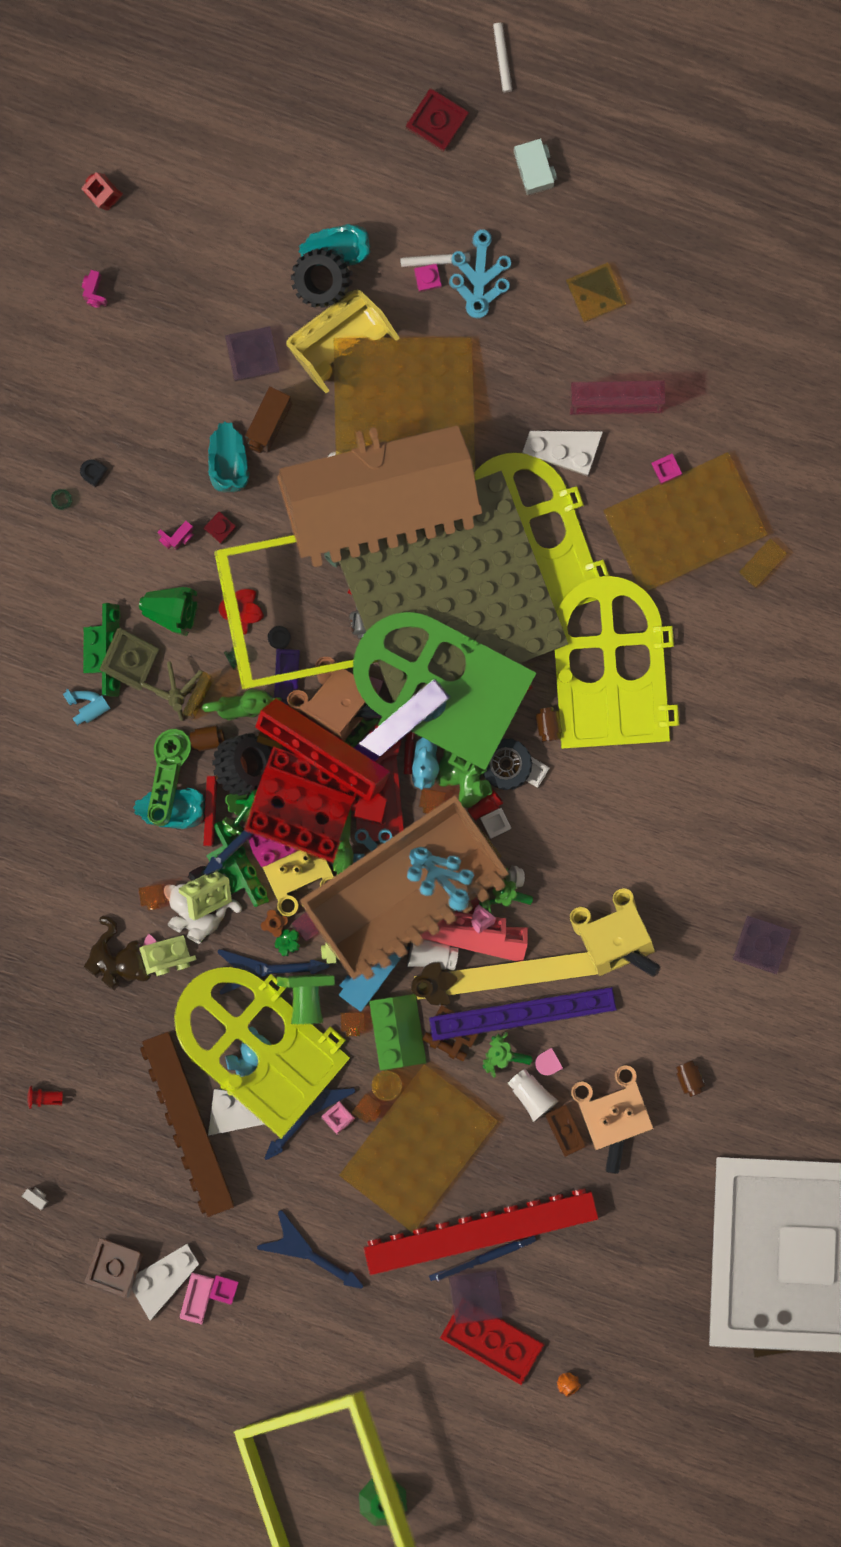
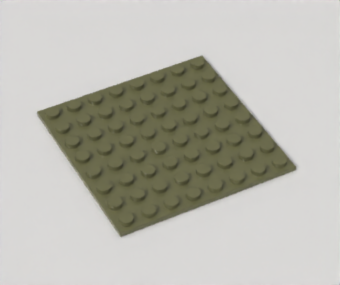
(470, 580)

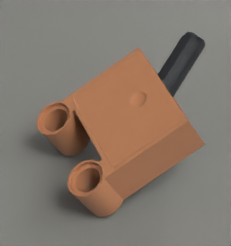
(337, 703)

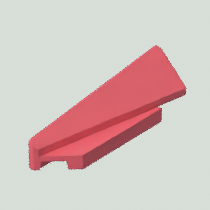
(494, 941)

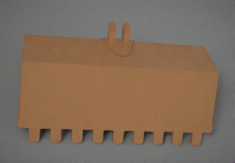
(380, 493)
(378, 910)

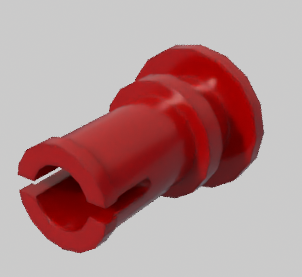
(44, 1097)

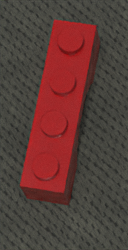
(375, 808)

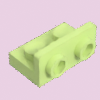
(206, 894)
(166, 954)

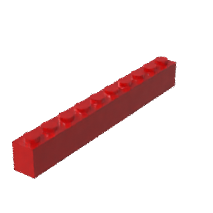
(481, 1232)

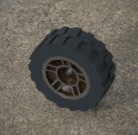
(518, 771)

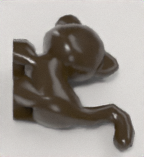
(126, 964)

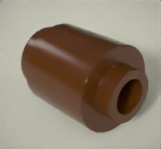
(548, 724)
(206, 738)
(690, 1078)

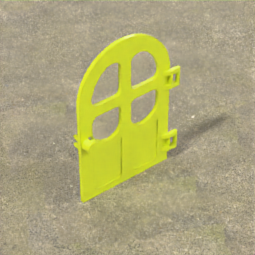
(569, 561)
(613, 708)
(286, 1074)

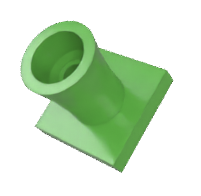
(306, 996)

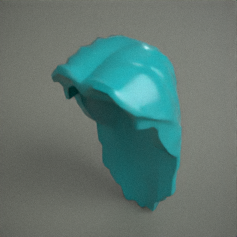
(346, 239)
(227, 460)
(186, 813)

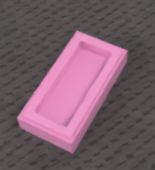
(196, 1298)

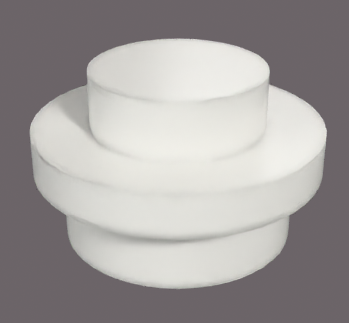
(516, 875)

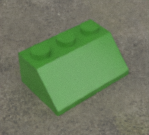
(397, 1032)

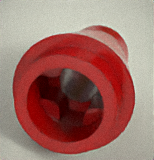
(486, 805)

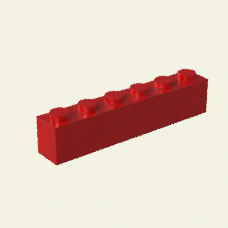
(322, 749)

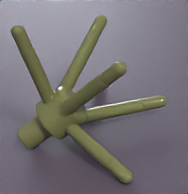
(175, 695)

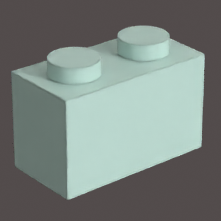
(534, 166)

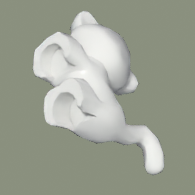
(201, 927)

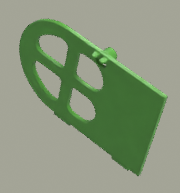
(478, 703)

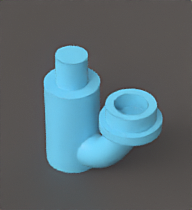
(90, 711)

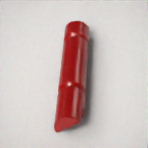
(409, 753)

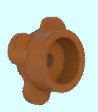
(280, 920)

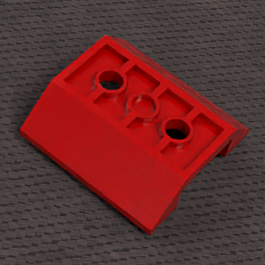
(304, 795)

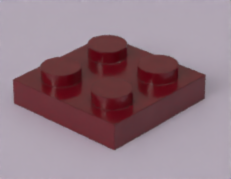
(437, 120)

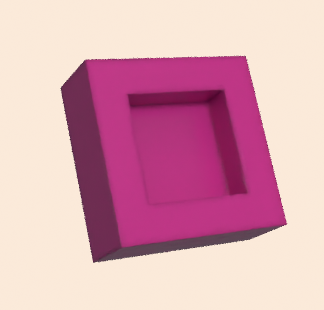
(427, 277)
(666, 468)
(223, 1289)

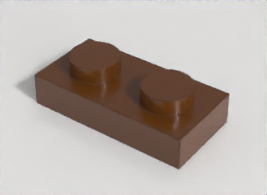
(565, 1130)

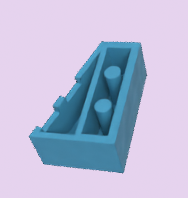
(360, 990)

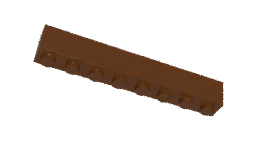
(188, 1124)

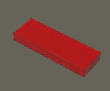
(210, 811)

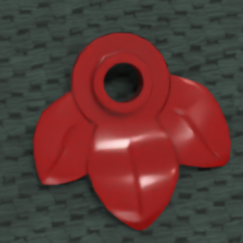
(248, 611)

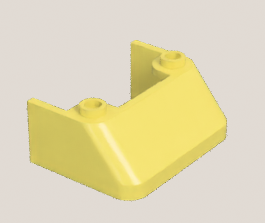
(349, 318)

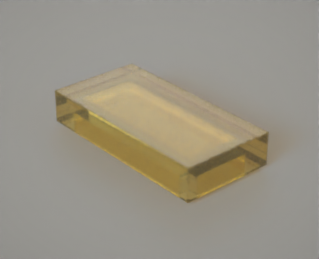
(762, 563)

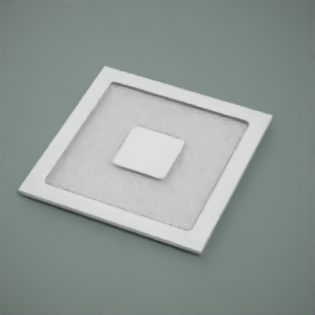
(776, 1255)

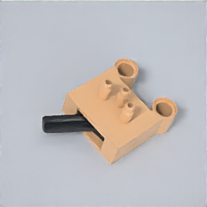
(614, 1117)

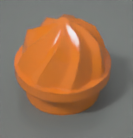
(568, 1384)

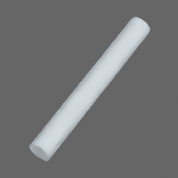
(502, 57)
(434, 259)

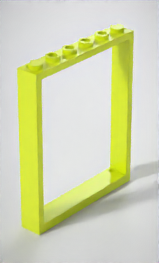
(235, 623)
(372, 1449)

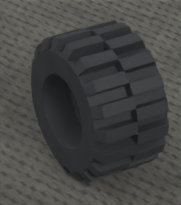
(305, 286)
(229, 765)

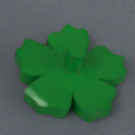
(287, 942)

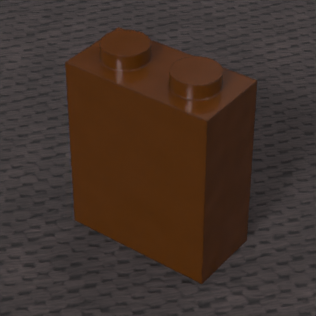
(268, 420)

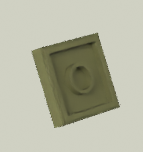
(129, 659)

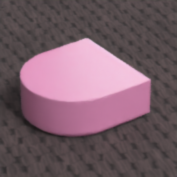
(547, 1063)

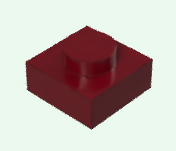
(219, 527)

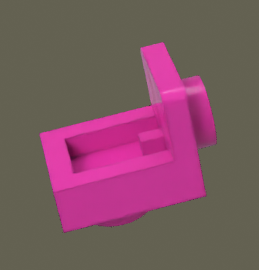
(90, 286)
(182, 535)

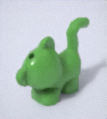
(240, 706)
(471, 788)

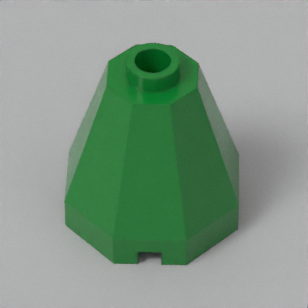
(171, 608)
(369, 1501)

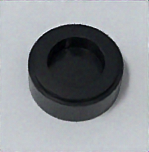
(279, 637)

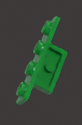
(96, 644)
(239, 869)

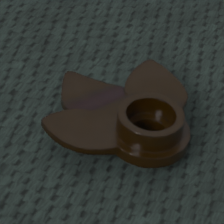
(437, 984)

